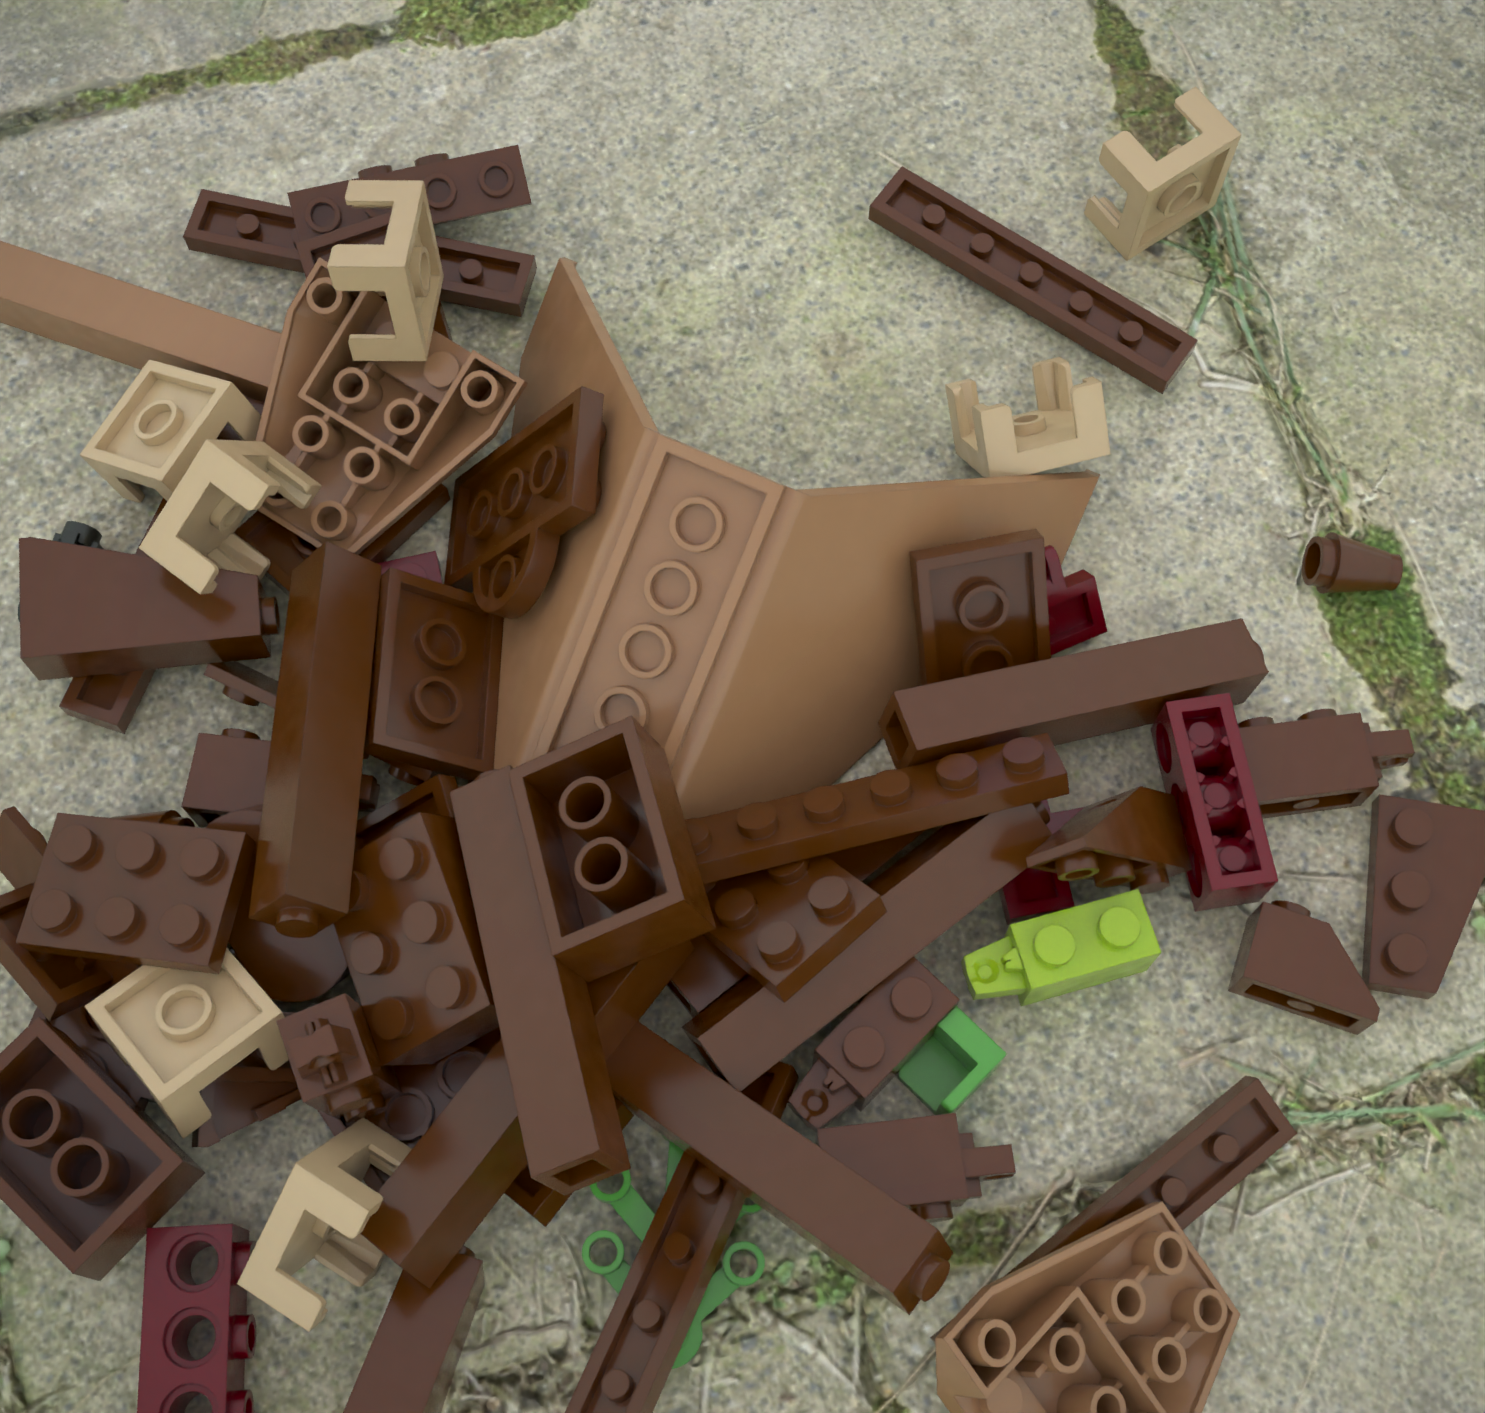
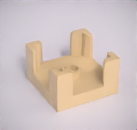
(1169, 190)
(402, 269)
(163, 426)
(1061, 432)
(218, 489)
(187, 1031)
(322, 1219)

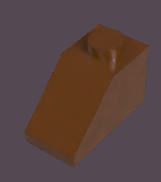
(1301, 968)

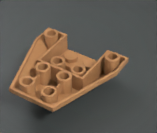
(371, 428)
(1093, 1328)

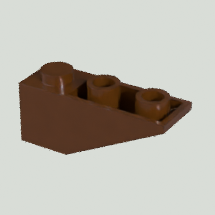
(1119, 842)

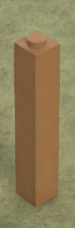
(131, 321)

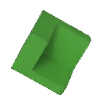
(951, 1064)

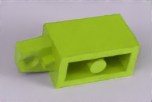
(1065, 951)

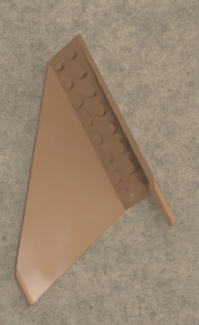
(722, 605)

